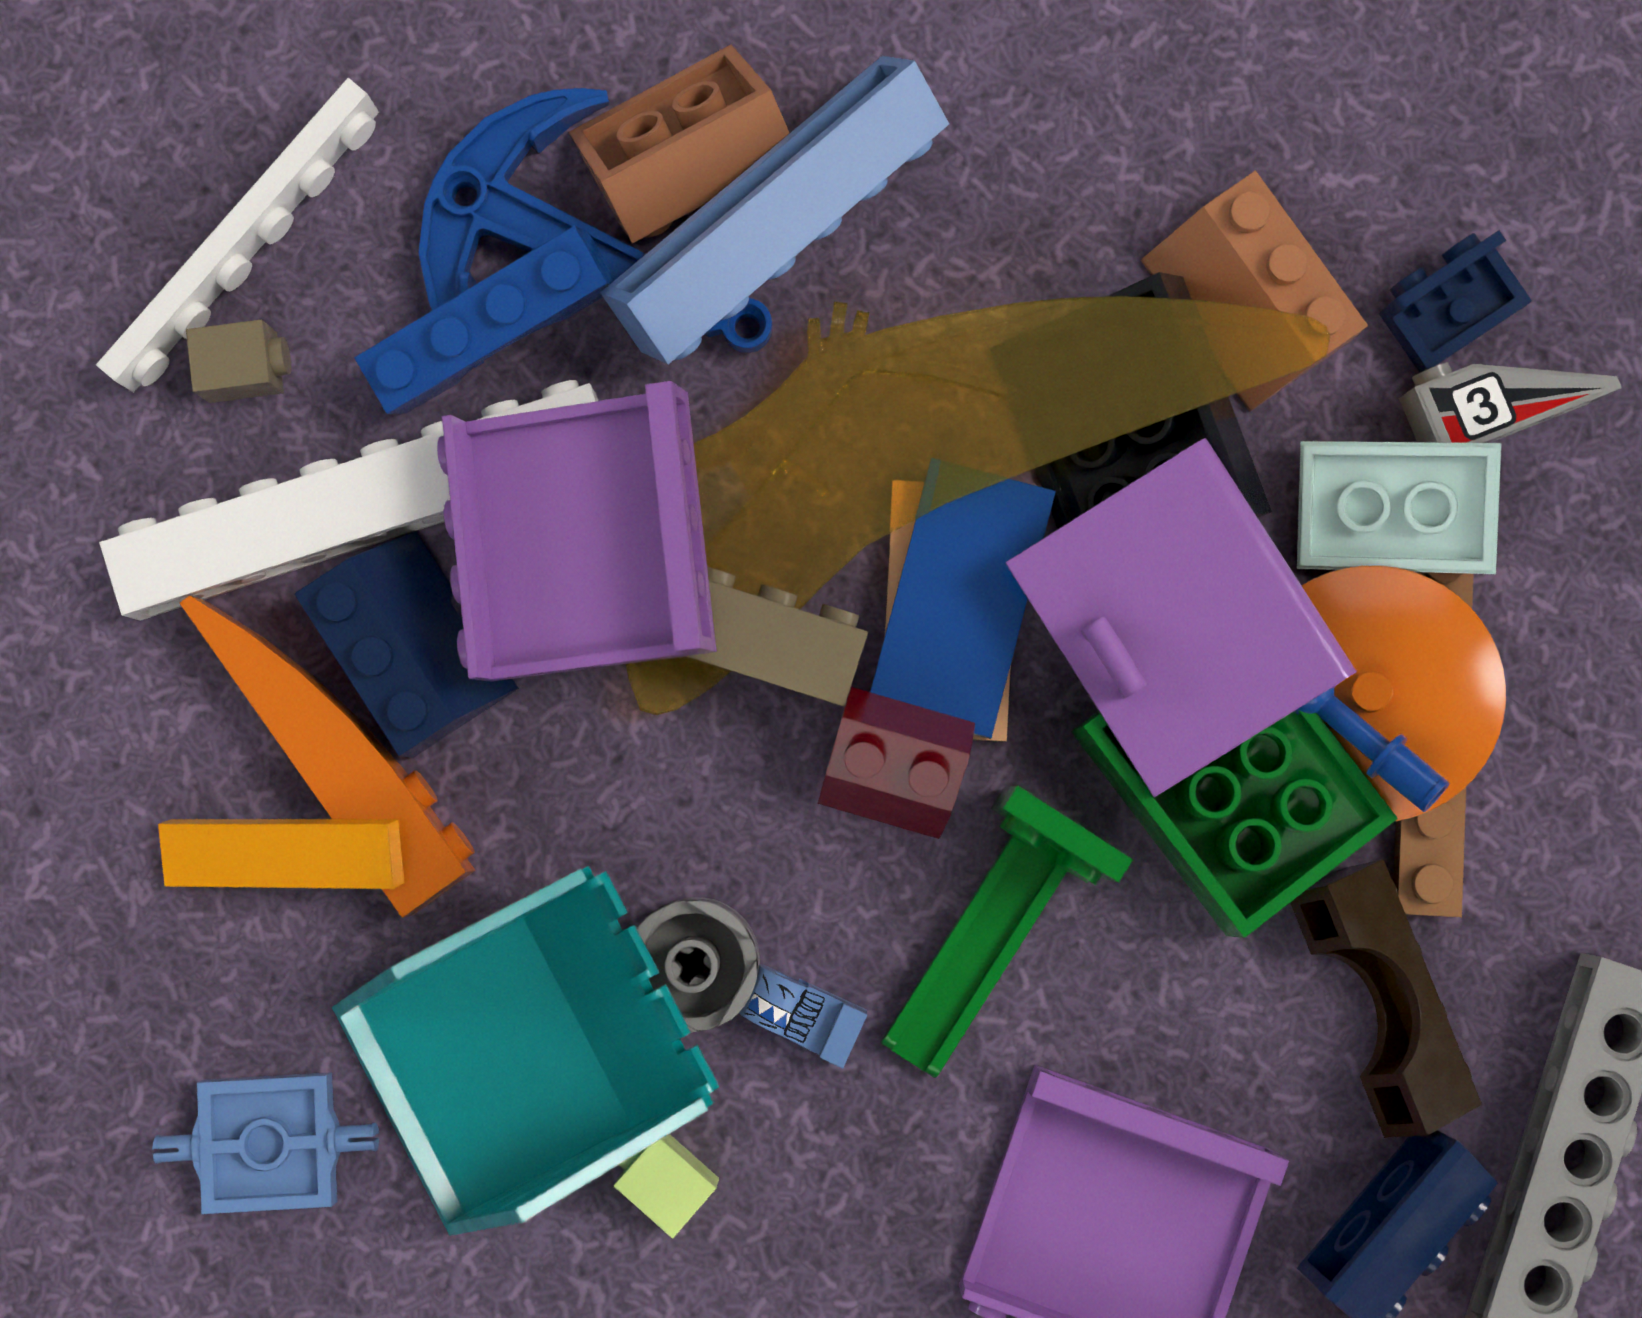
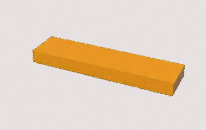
(282, 853)

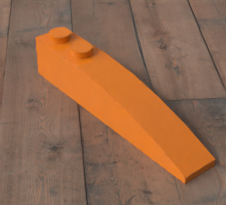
(339, 757)

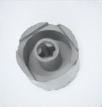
(730, 955)

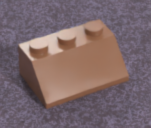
(680, 141)
(1254, 255)

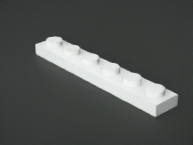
(225, 254)

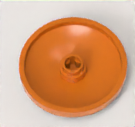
(1419, 671)

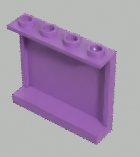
(577, 536)
(1114, 1210)

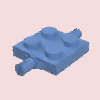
(266, 1143)

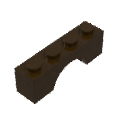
(1417, 1068)

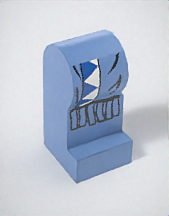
(805, 1015)

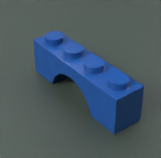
(484, 319)

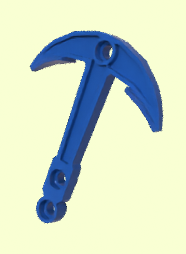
(486, 163)

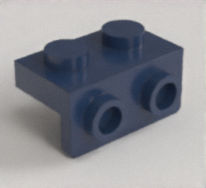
(1456, 303)

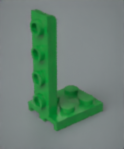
(996, 923)

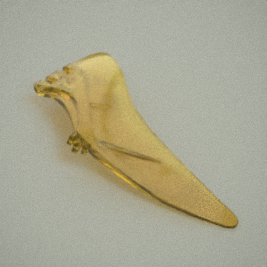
(941, 410)

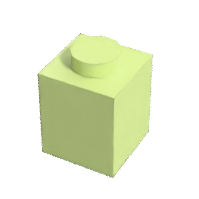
(666, 1183)

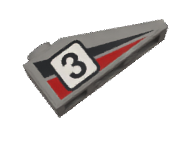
(1494, 401)

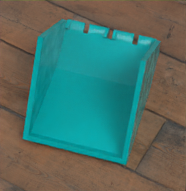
(527, 1054)

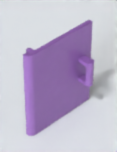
(1180, 617)

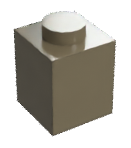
(237, 361)

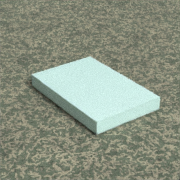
(1399, 506)

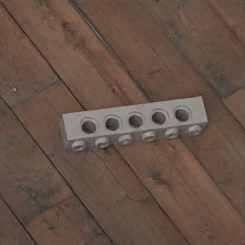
(1555, 1121)

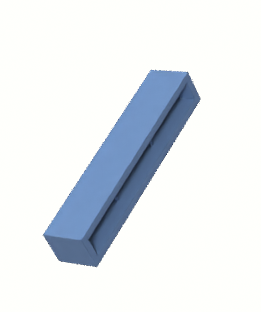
(776, 209)

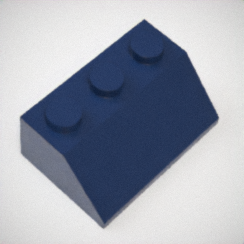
(397, 642)
(1399, 1226)

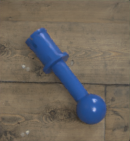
(1390, 760)

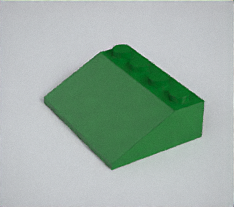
(1254, 820)

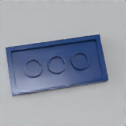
(961, 604)

